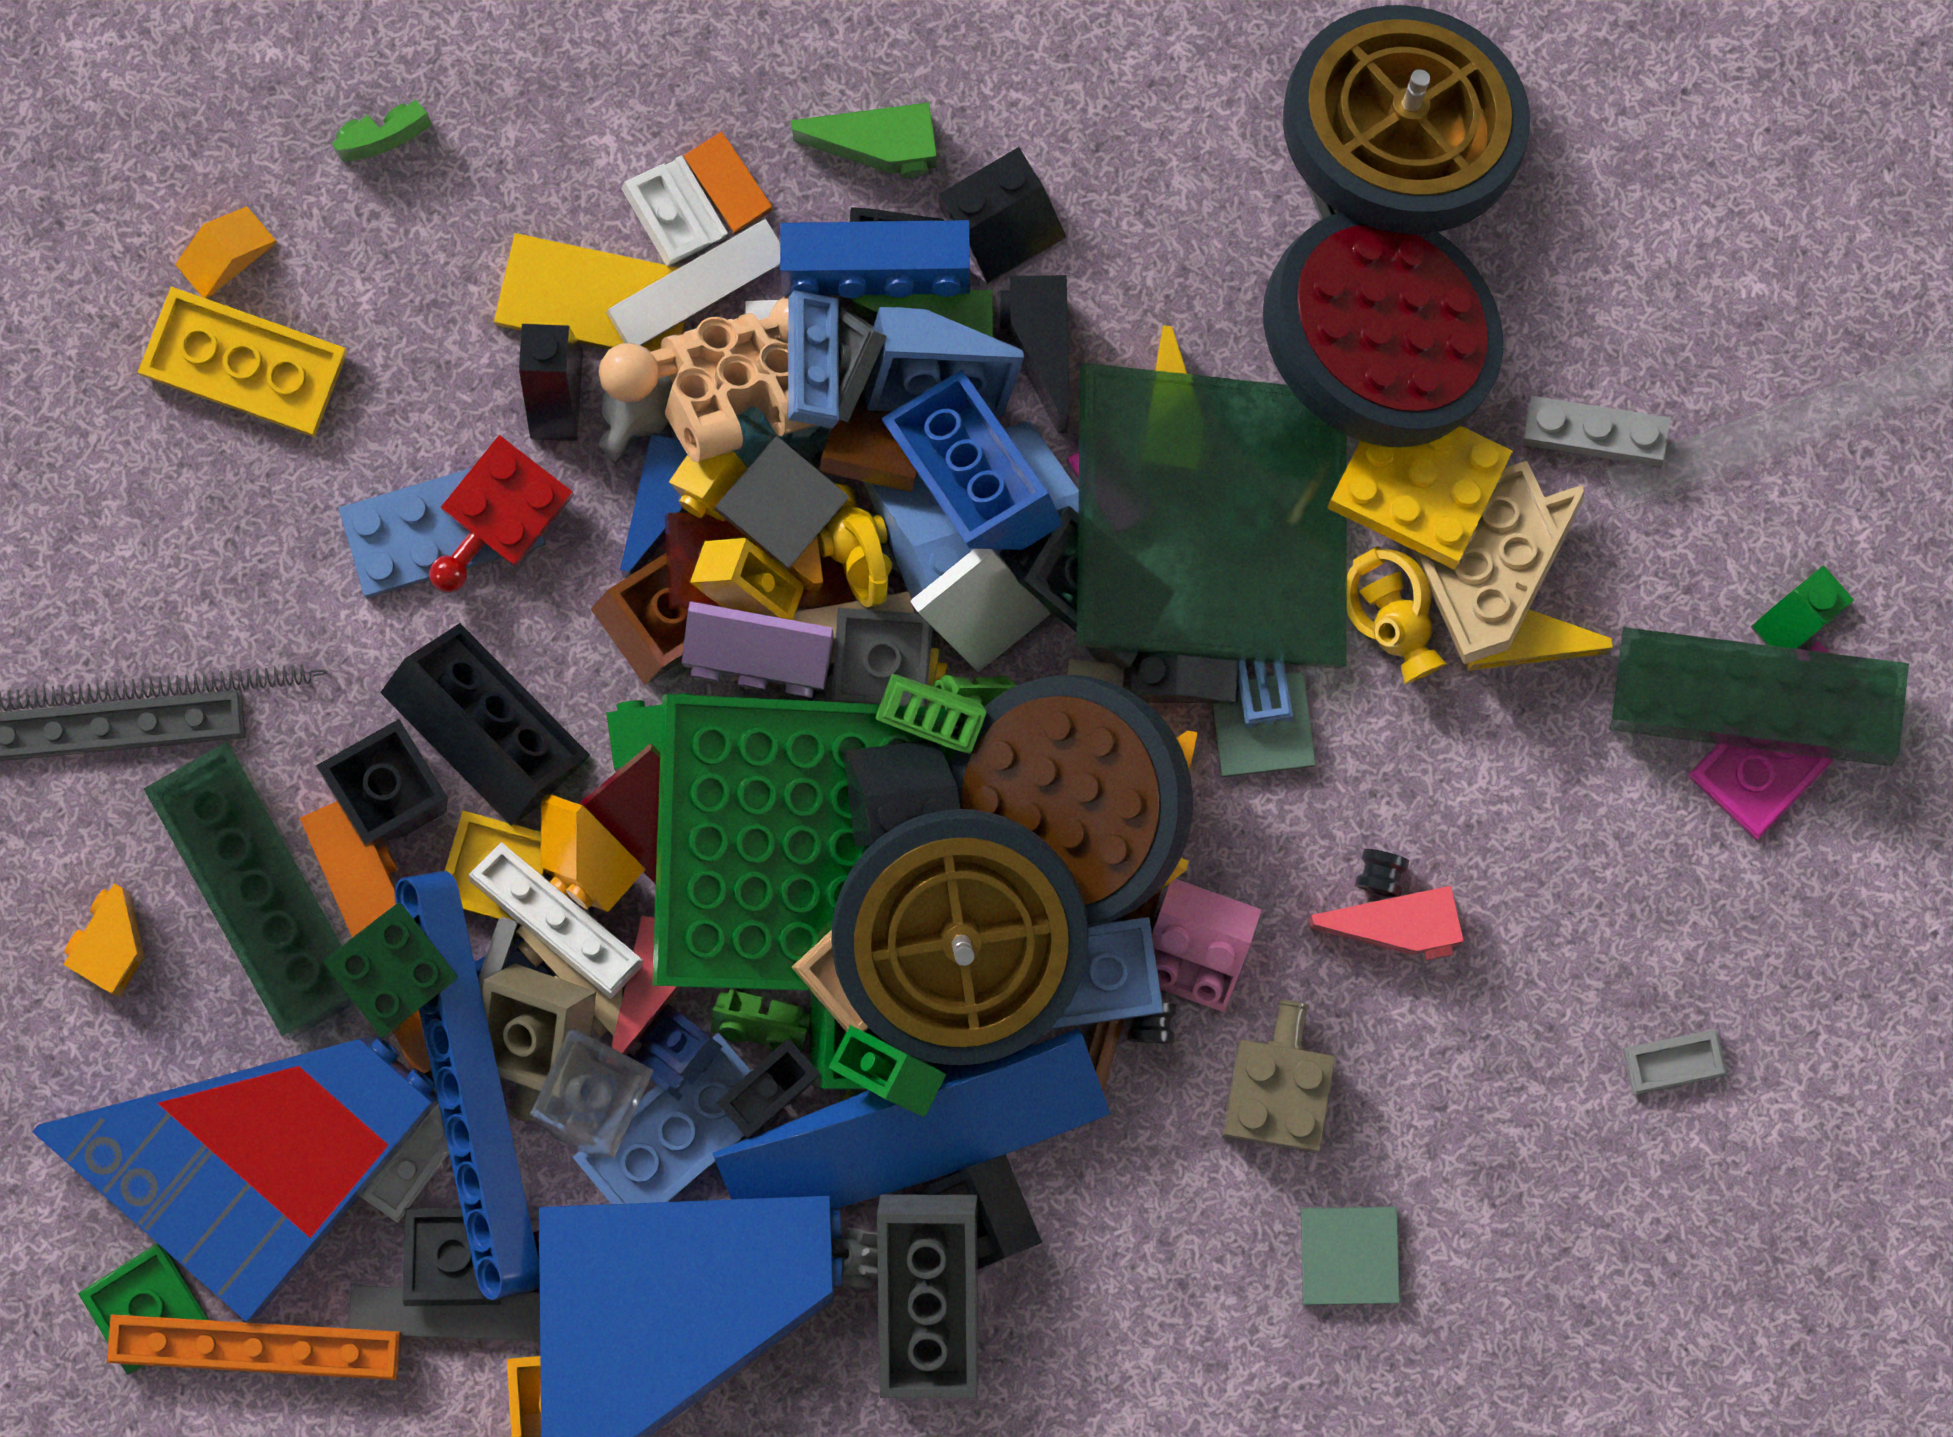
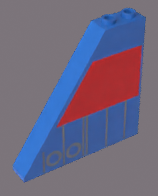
(250, 1163)

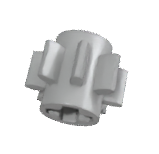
(858, 1257)

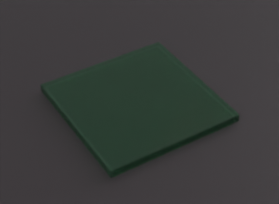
(1208, 520)

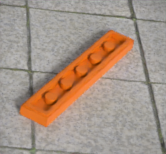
(254, 1347)

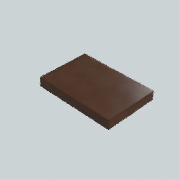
(867, 451)

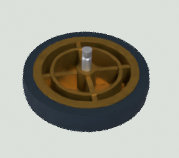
(1406, 119)
(960, 937)

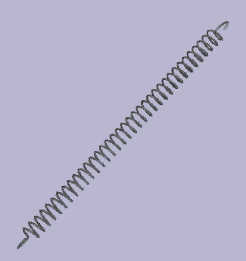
(160, 687)

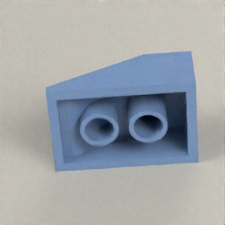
(930, 348)

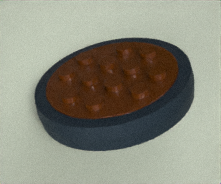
(1088, 777)

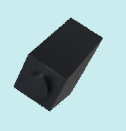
(551, 381)

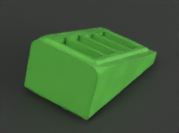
(943, 735)

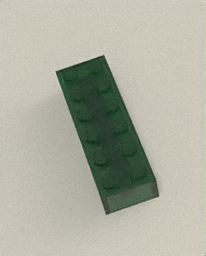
(1759, 696)
(253, 887)

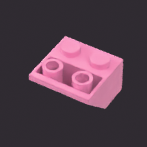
(1201, 943)

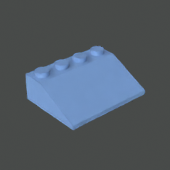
(922, 534)

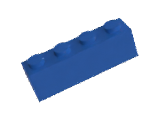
(875, 258)
(973, 467)

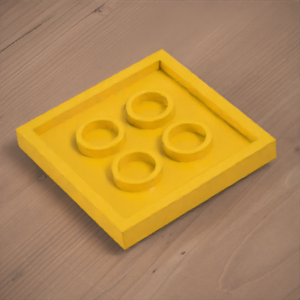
(1424, 492)

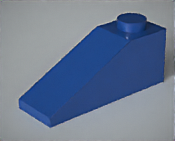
(653, 502)

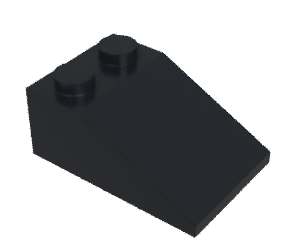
(1038, 325)

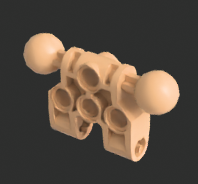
(704, 367)

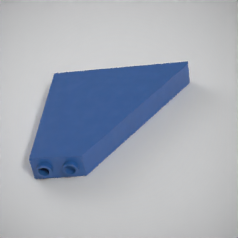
(670, 1302)

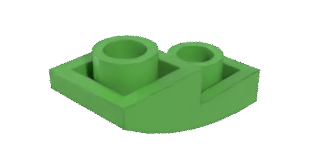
(365, 139)

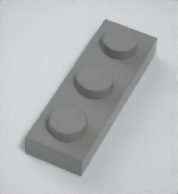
(1596, 431)

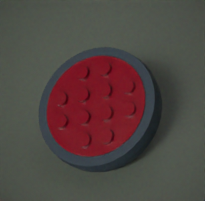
(1382, 331)

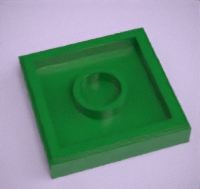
(142, 1287)

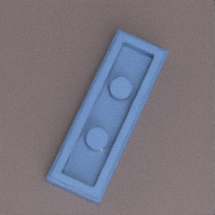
(813, 359)

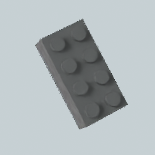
(928, 1296)

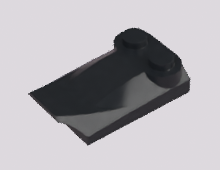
(1051, 575)

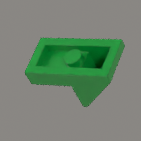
(1803, 611)

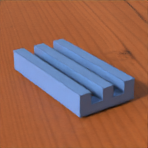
(1267, 714)

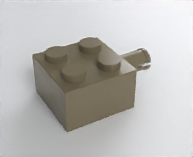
(527, 1025)
(1279, 1088)

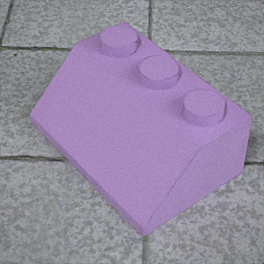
(757, 649)

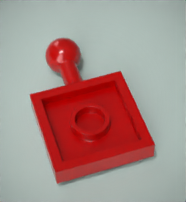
(502, 504)

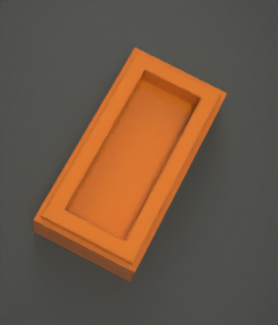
(728, 183)

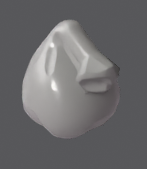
(634, 420)

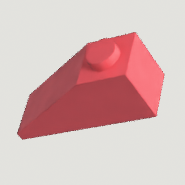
(1407, 923)
(641, 1000)

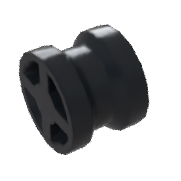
(1382, 873)
(1154, 1027)

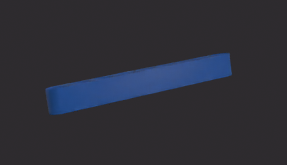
(472, 1098)

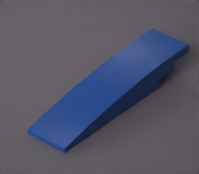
(879, 1147)

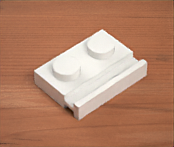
(674, 210)

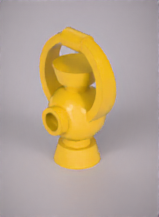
(855, 541)
(1401, 624)

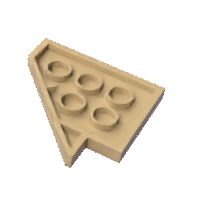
(1502, 563)

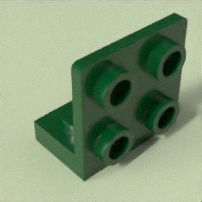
(390, 970)

